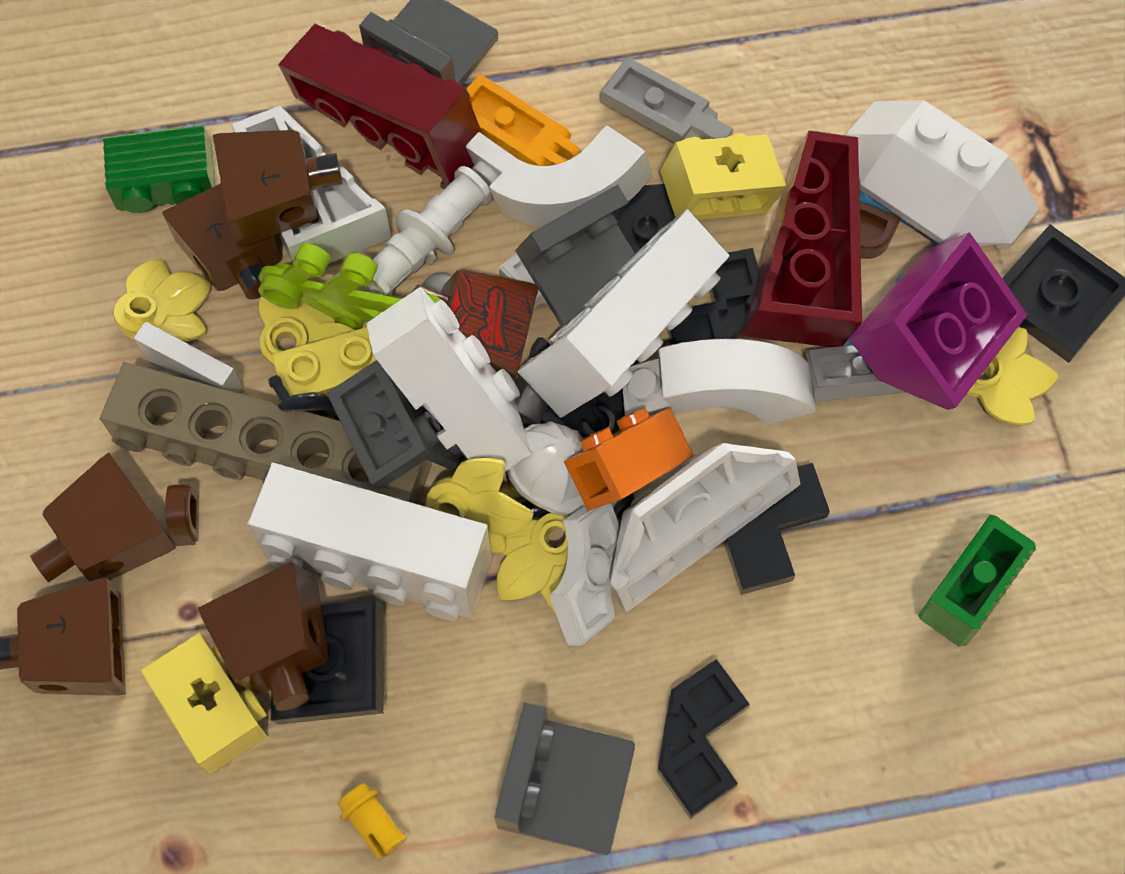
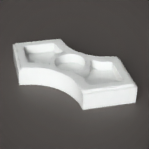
(584, 593)

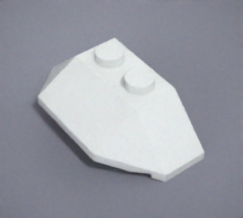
(940, 174)
(695, 513)

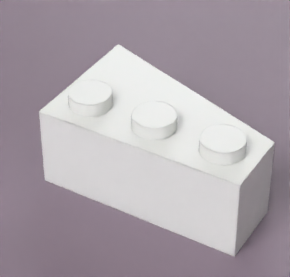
(346, 214)
(450, 377)

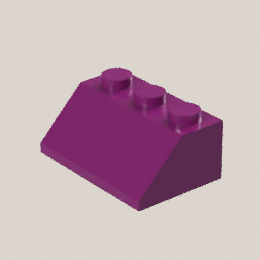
(940, 324)

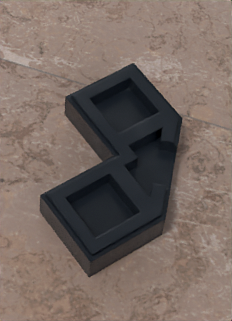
(729, 305)
(758, 547)
(686, 758)

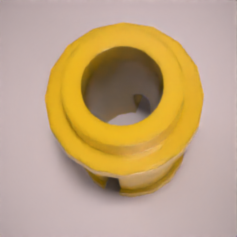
(371, 820)

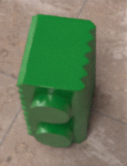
(157, 167)
(977, 581)

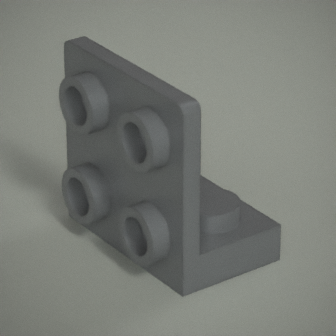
(433, 36)
(577, 254)
(387, 428)
(564, 783)

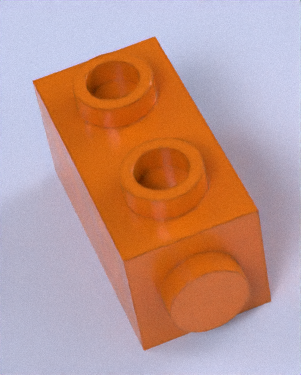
(629, 458)

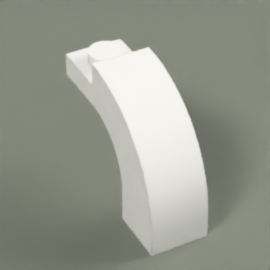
(547, 192)
(723, 374)

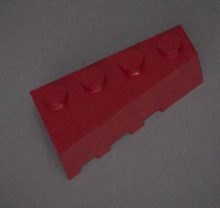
(384, 100)
(813, 254)

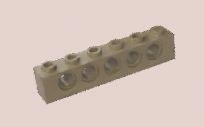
(146, 394)

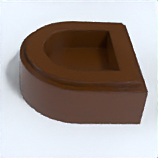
(876, 230)
(182, 514)

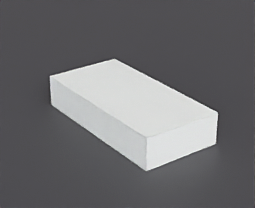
(184, 359)

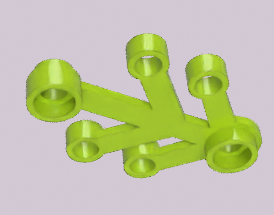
(337, 298)

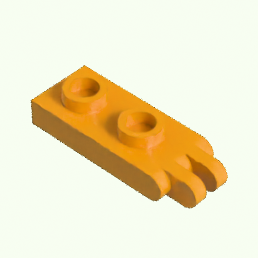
(519, 126)

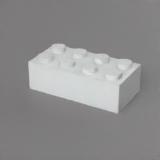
(372, 542)

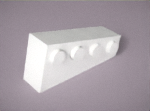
(627, 317)

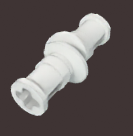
(428, 230)

